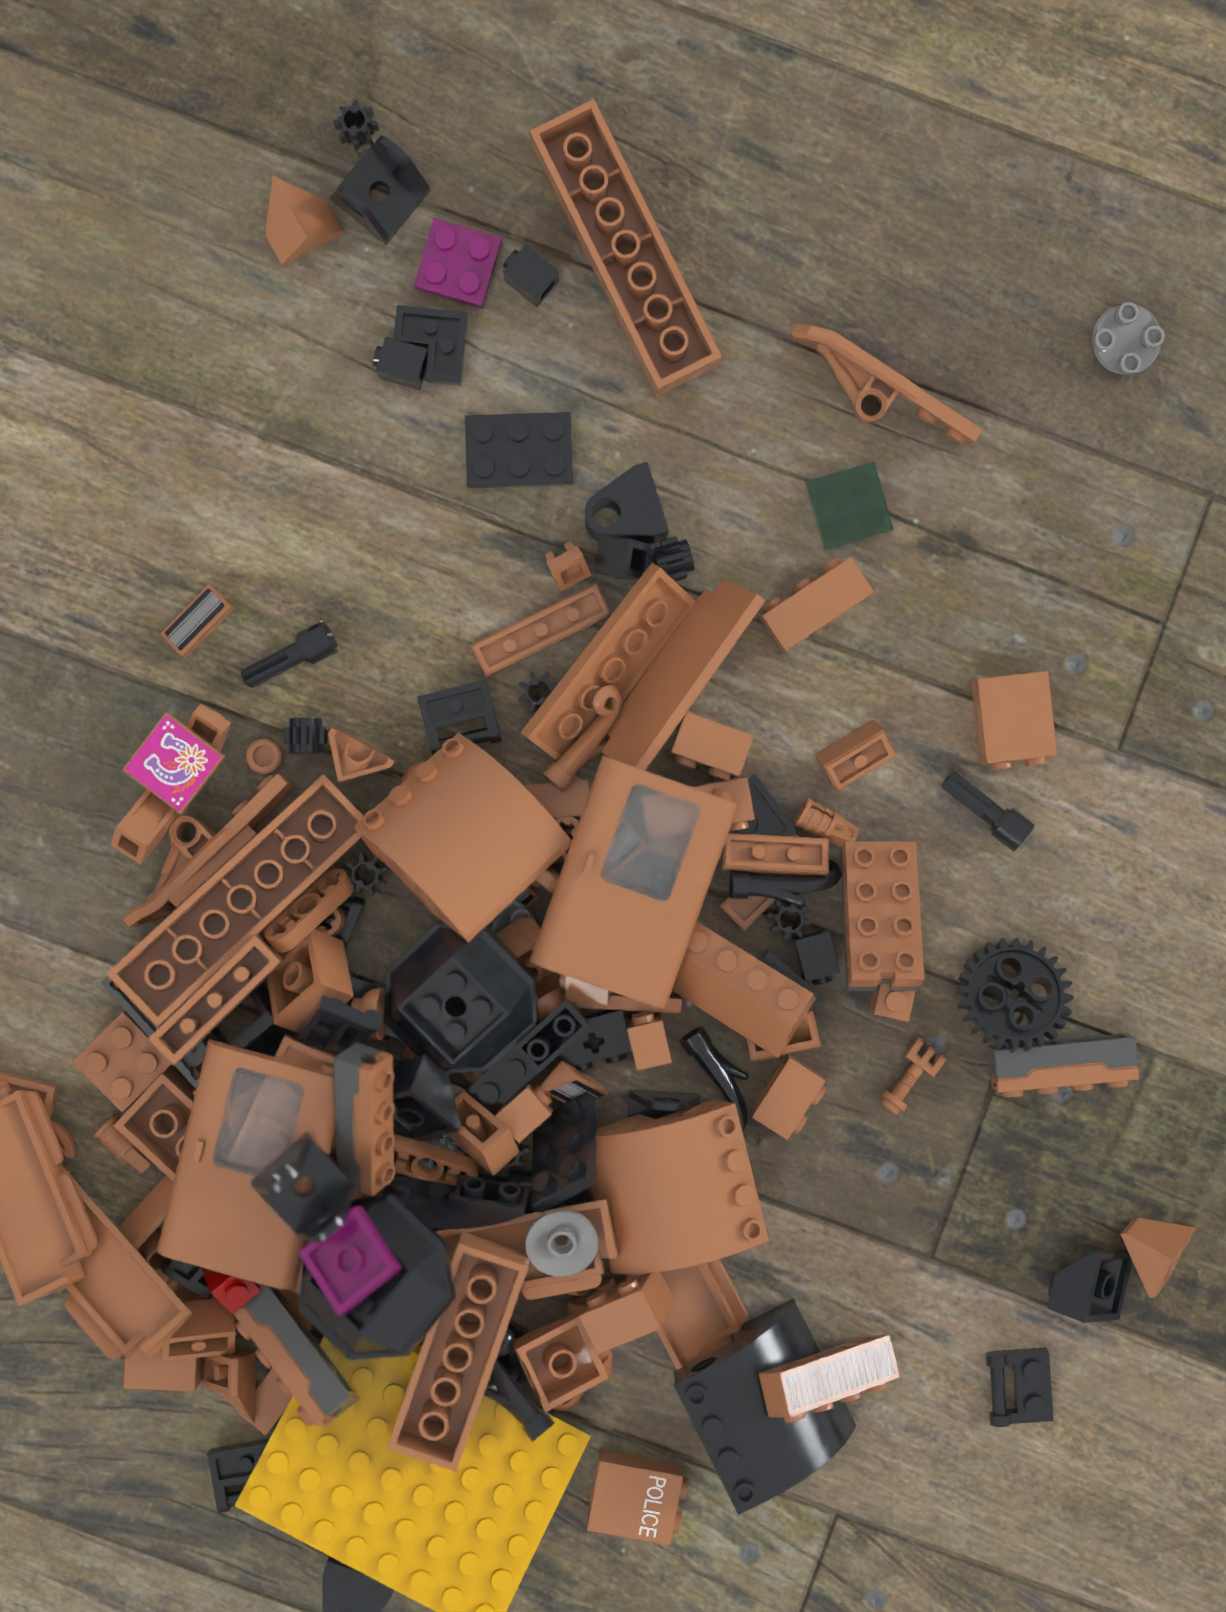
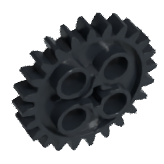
(998, 1020)

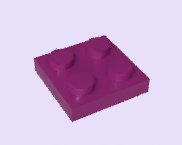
(458, 263)
(350, 1262)

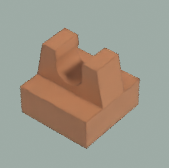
(568, 567)

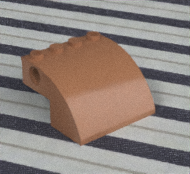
(463, 835)
(678, 1189)

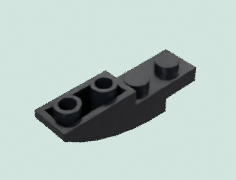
(529, 1057)
(466, 1205)

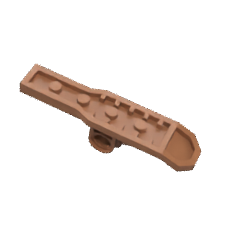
(868, 377)
(189, 857)

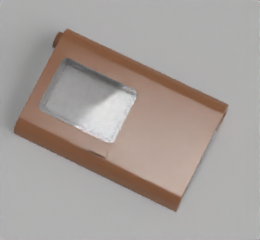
(634, 882)
(248, 1114)

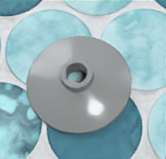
(563, 1256)

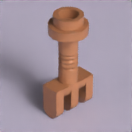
(920, 1063)

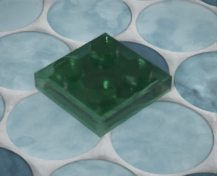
(849, 506)

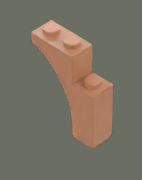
(150, 816)

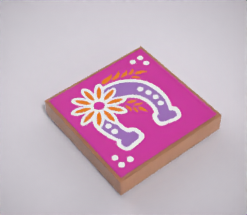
(174, 763)

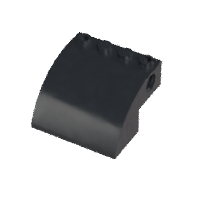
(725, 1401)

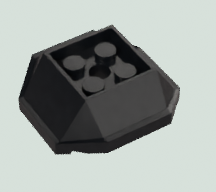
(485, 974)
(402, 1308)

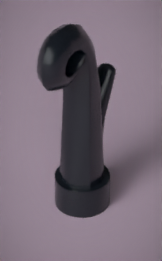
(781, 886)
(717, 1068)
(514, 1398)

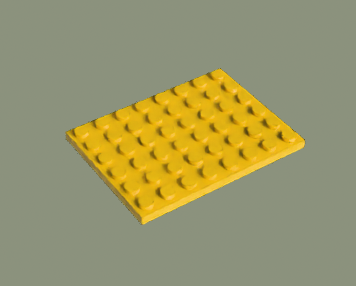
(405, 1522)

